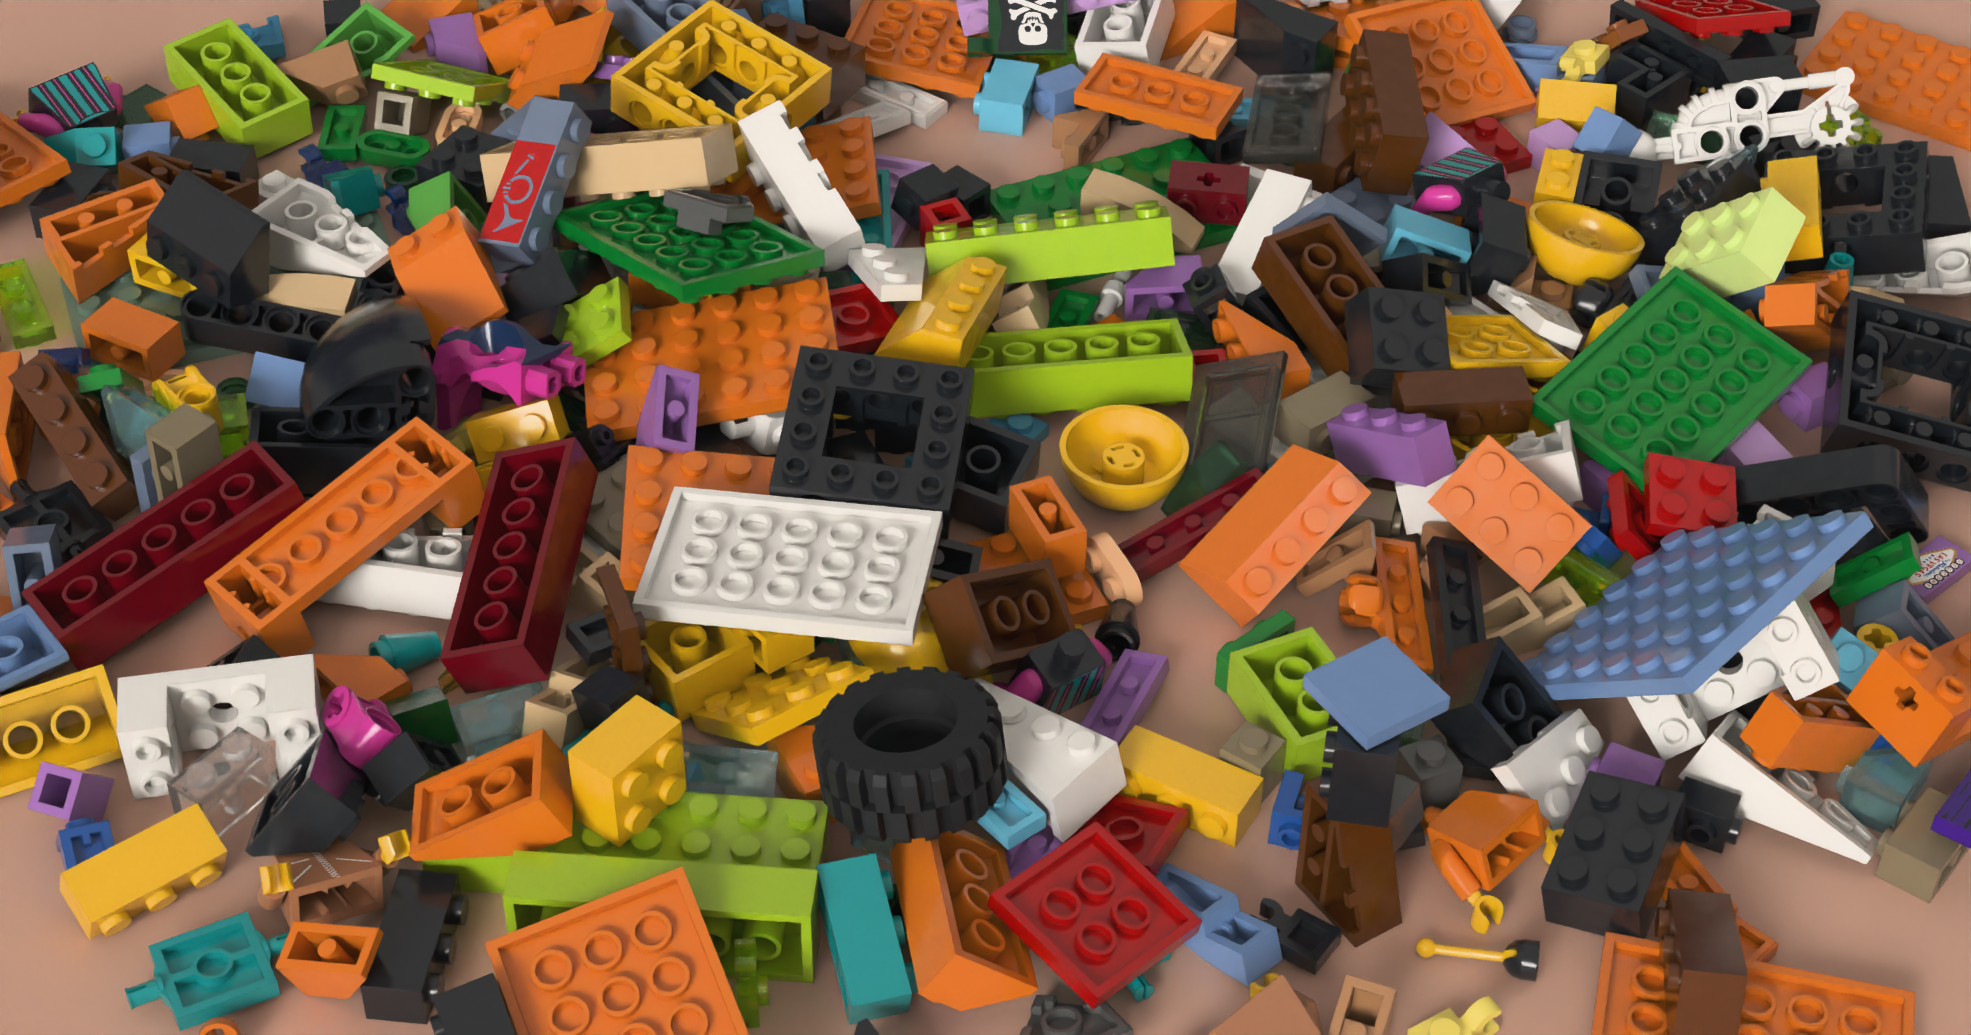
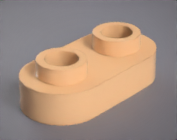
(457, 115)
(1112, 569)

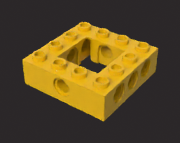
(656, 83)

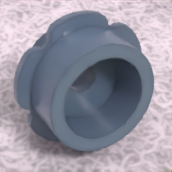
(1520, 29)

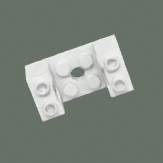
(1786, 652)
(175, 714)

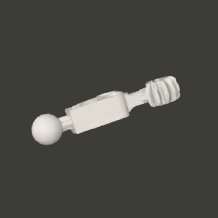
(1720, 114)

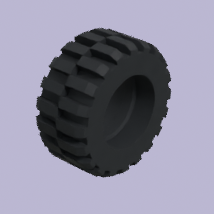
(910, 754)

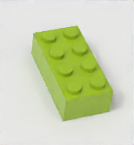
(242, 86)

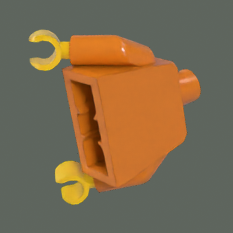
(1482, 842)

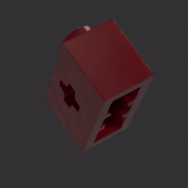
(1209, 190)

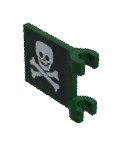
(1023, 29)

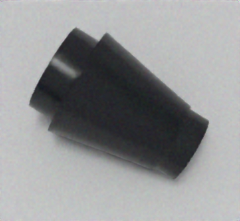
(1119, 628)

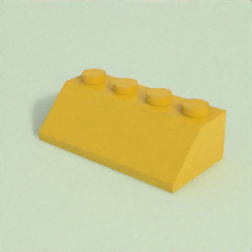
(951, 316)
(58, 723)

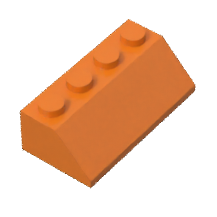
(1273, 531)
(954, 939)

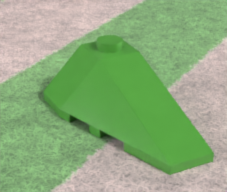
(371, 36)
(439, 196)

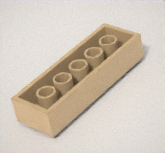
(638, 162)

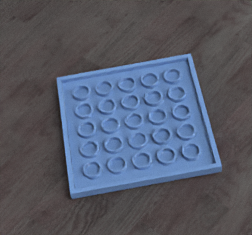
(1691, 606)

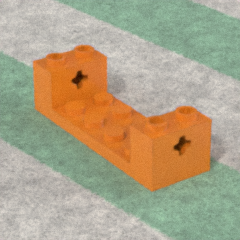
(340, 530)
(1918, 697)

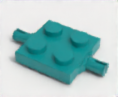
(211, 971)

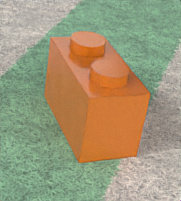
(133, 339)
(1047, 525)

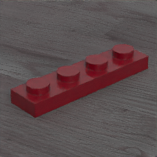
(1181, 531)

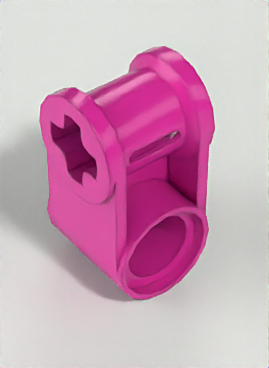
(358, 725)

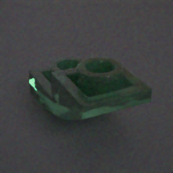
(1207, 473)

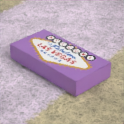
(1942, 566)

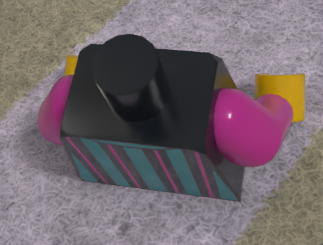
(71, 102)
(1457, 181)
(1060, 672)

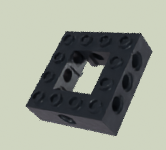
(1880, 174)
(1891, 334)
(877, 389)

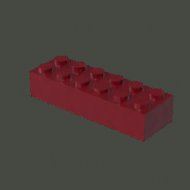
(162, 556)
(520, 567)

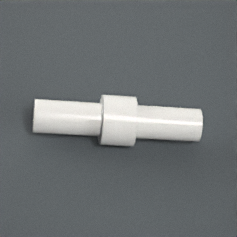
(1112, 295)

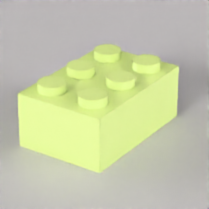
(1737, 242)

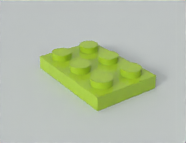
(599, 321)

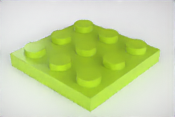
(443, 79)

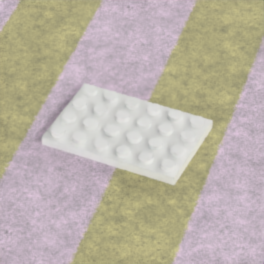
(790, 565)

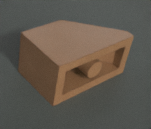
(328, 75)

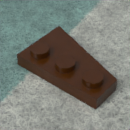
(624, 627)

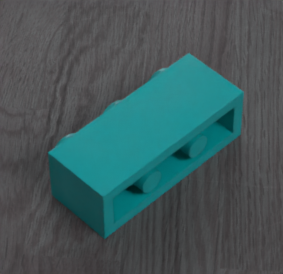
(865, 938)

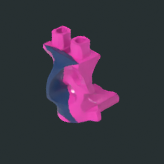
(502, 360)

